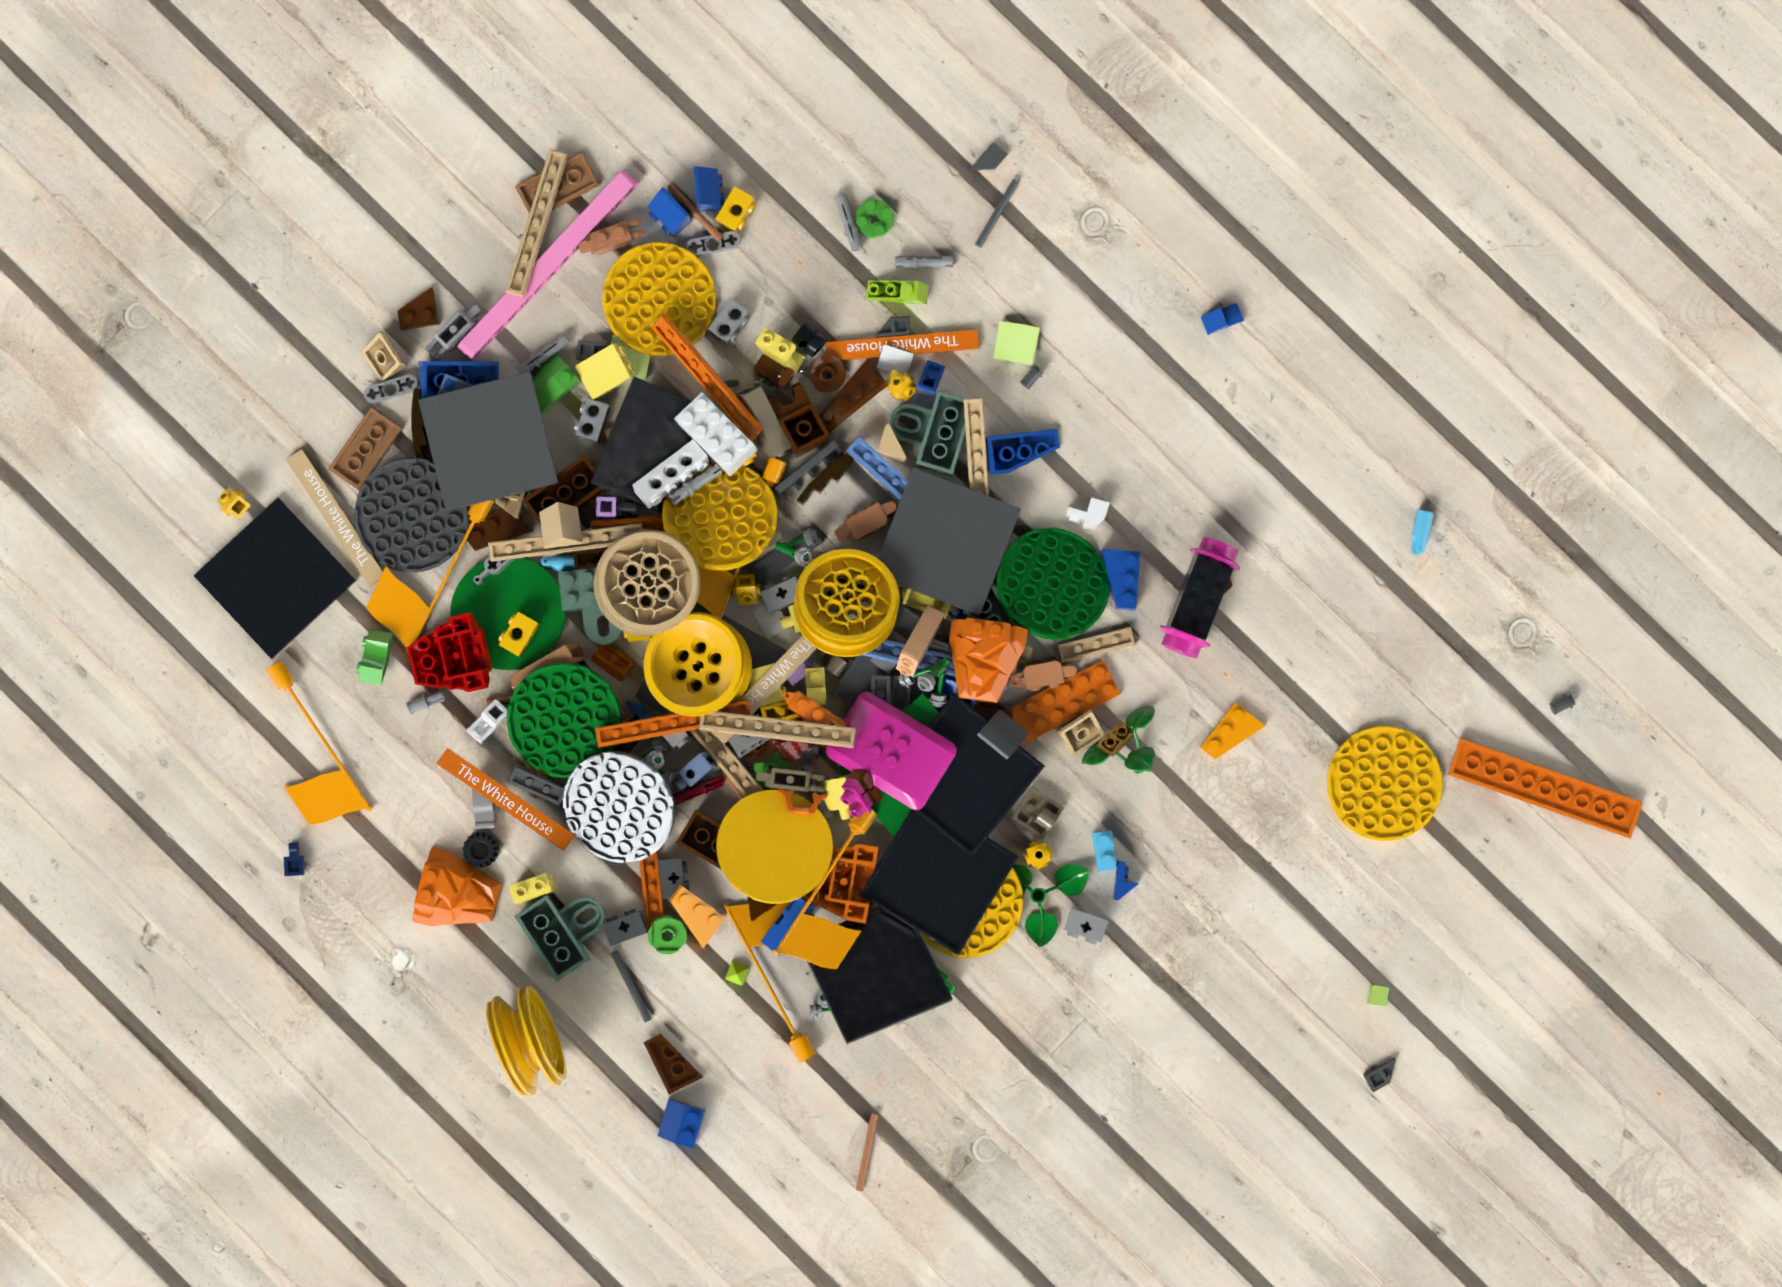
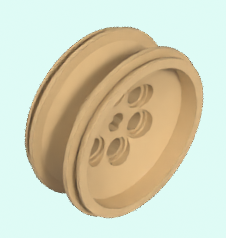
(626, 610)

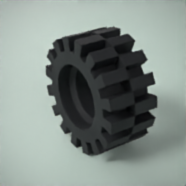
(469, 846)

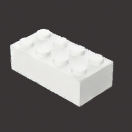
(715, 434)

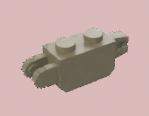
(790, 780)

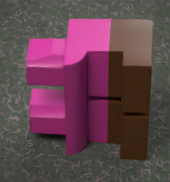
(861, 792)

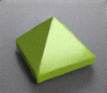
(737, 973)

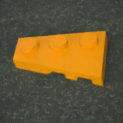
(1231, 731)
(697, 914)

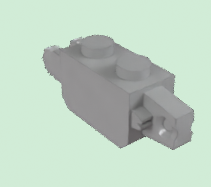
(454, 331)

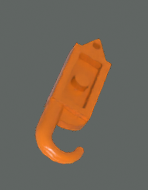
(810, 710)

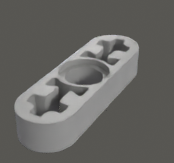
(726, 236)
(403, 380)

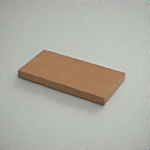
(576, 181)
(365, 448)

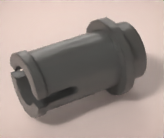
(1031, 376)
(1562, 704)

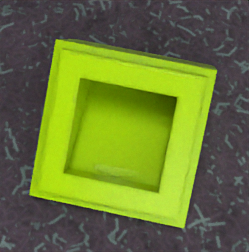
(1378, 995)

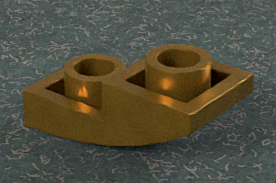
(1116, 739)

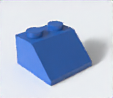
(708, 189)
(668, 213)
(681, 1123)

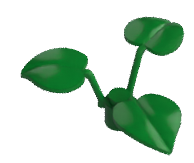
(1137, 760)
(1042, 926)

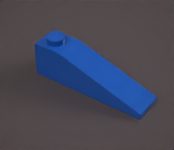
(473, 372)
(1013, 451)

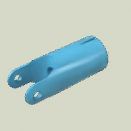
(1421, 531)
(559, 562)

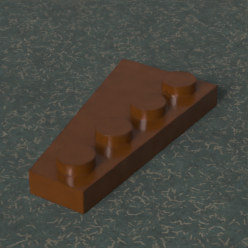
(856, 392)

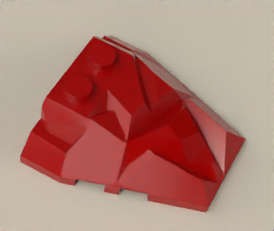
(452, 656)

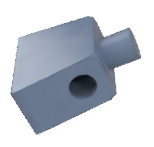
(701, 765)

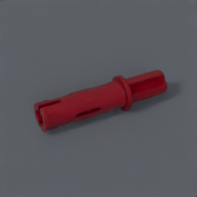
(697, 790)

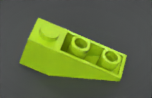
(897, 291)

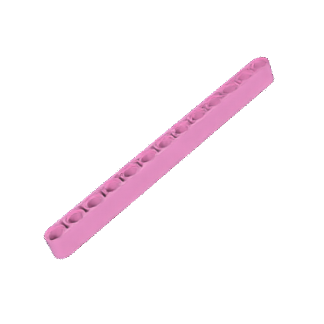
(549, 263)

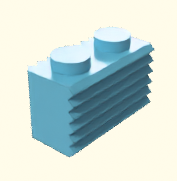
(1104, 850)

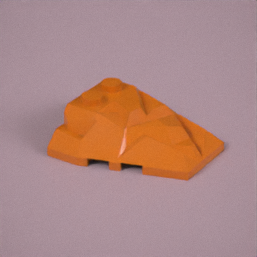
(985, 656)
(845, 882)
(454, 892)

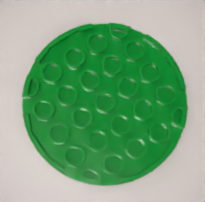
(1052, 583)
(518, 588)
(557, 715)

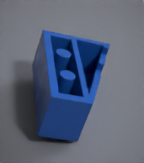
(1123, 576)
(784, 922)

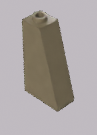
(772, 436)

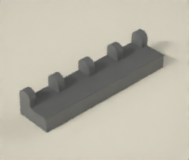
(807, 469)

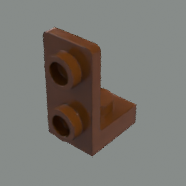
(774, 371)

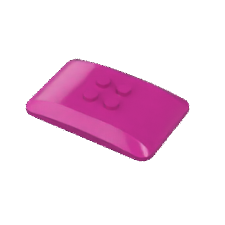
(894, 750)

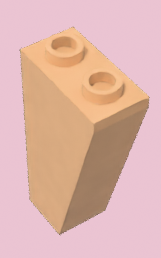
(919, 641)

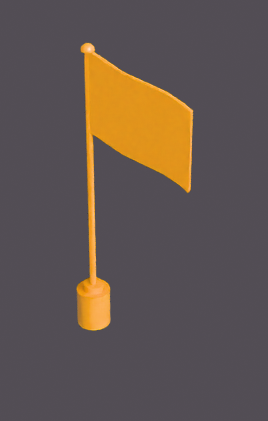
(718, 585)
(401, 607)
(328, 793)
(751, 934)
(815, 937)

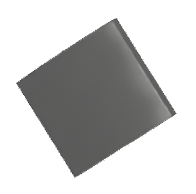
(891, 691)
(1003, 734)

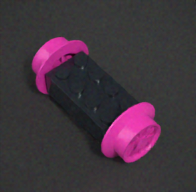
(1199, 597)

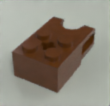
(800, 415)

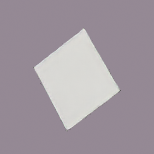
(895, 359)
(769, 622)

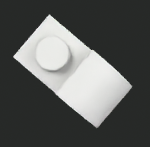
(1093, 517)
(488, 722)

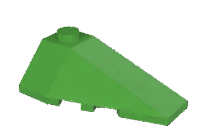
(553, 382)

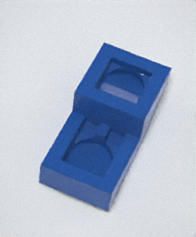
(638, 709)

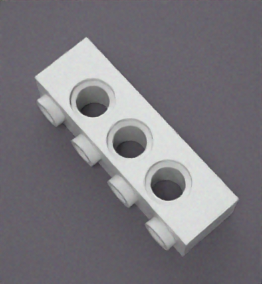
(673, 465)

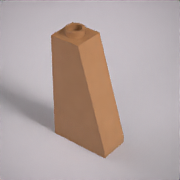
(568, 653)

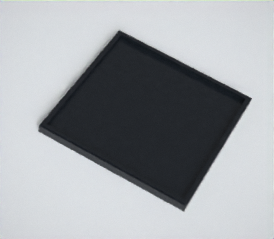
(641, 439)
(275, 578)
(979, 781)
(937, 883)
(881, 978)

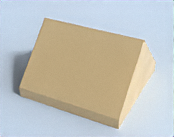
(383, 357)
(890, 447)
(560, 525)
(1081, 733)

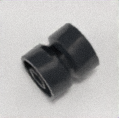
(809, 339)

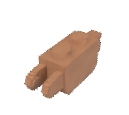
(611, 238)
(865, 522)
(1042, 673)

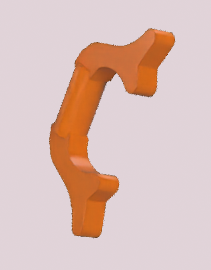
(801, 810)

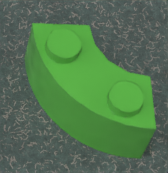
(375, 656)

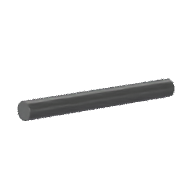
(996, 214)
(631, 986)

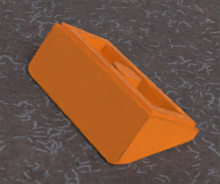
(612, 662)

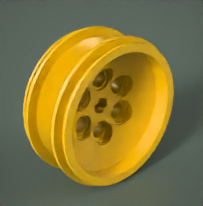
(837, 632)
(665, 664)
(526, 1040)

